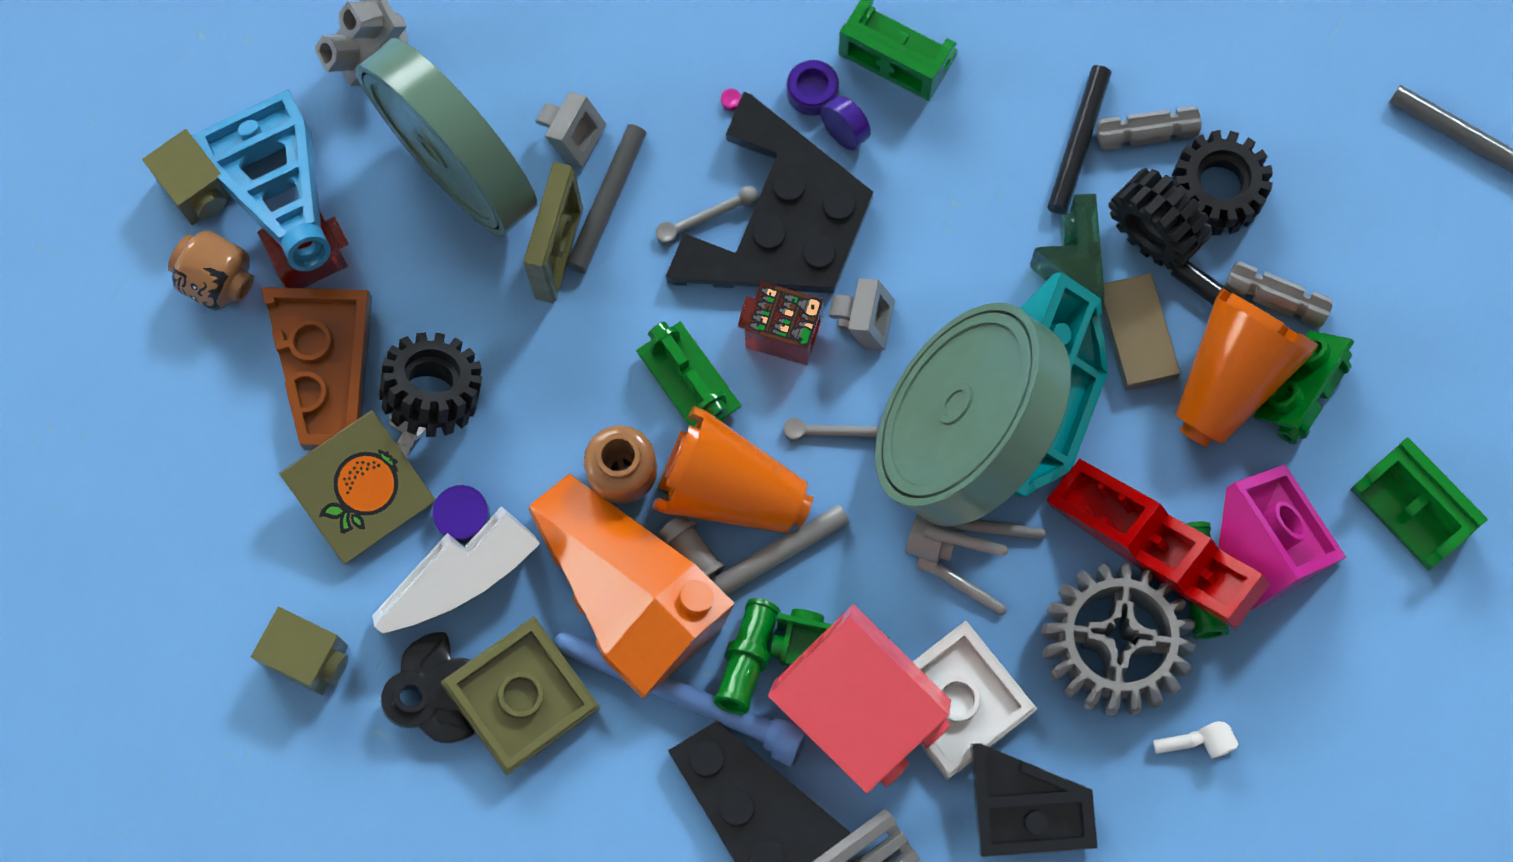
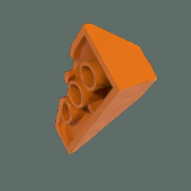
(635, 589)

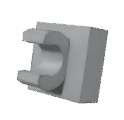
(572, 127)
(866, 314)

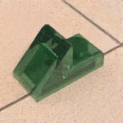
(1080, 248)

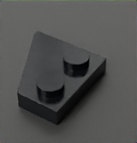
(1028, 807)

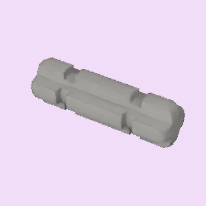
(1148, 127)
(1279, 294)

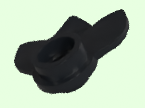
(422, 670)

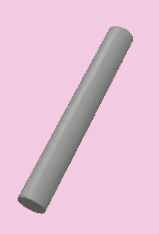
(781, 550)

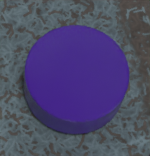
(811, 86)
(845, 122)
(460, 512)

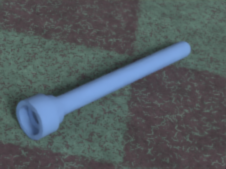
(779, 736)

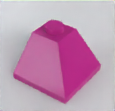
(1276, 532)

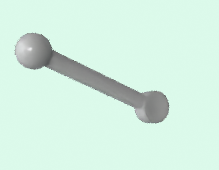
(668, 232)
(795, 430)

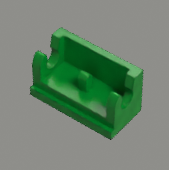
(895, 50)
(1418, 504)

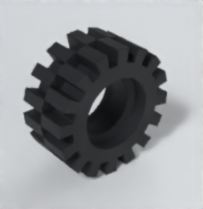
(1238, 159)
(1160, 219)
(423, 407)

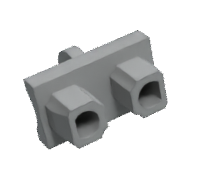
(362, 31)

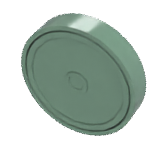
(447, 136)
(973, 414)

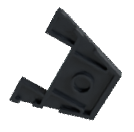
(800, 222)

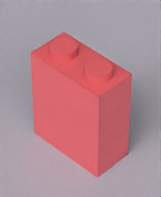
(862, 700)

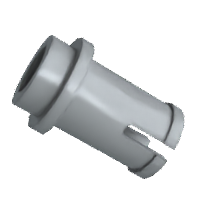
(683, 537)

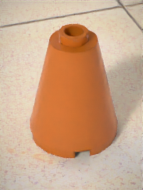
(1237, 368)
(730, 480)

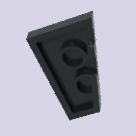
(751, 803)

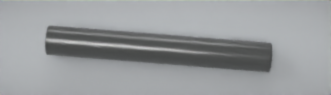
(1453, 127)
(606, 198)

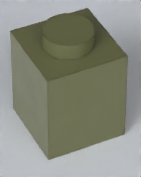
(188, 177)
(301, 651)

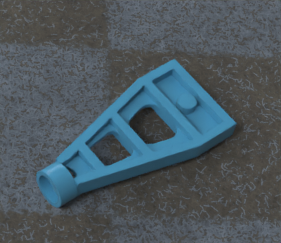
(252, 136)

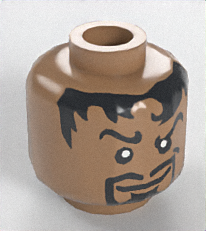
(210, 270)

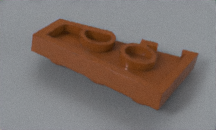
(322, 356)

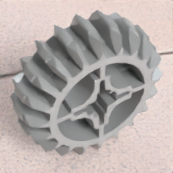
(1145, 640)

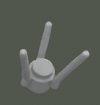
(938, 542)

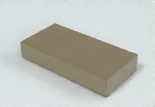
(1139, 332)

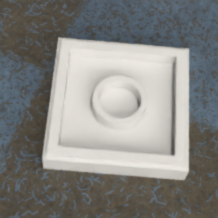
(982, 696)

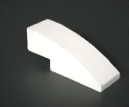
(456, 573)

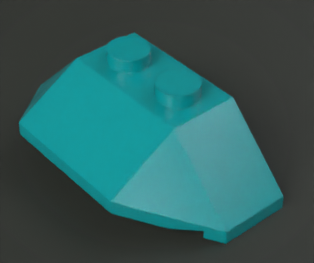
(1073, 316)

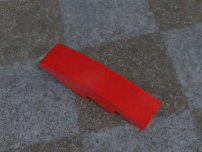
(1157, 542)

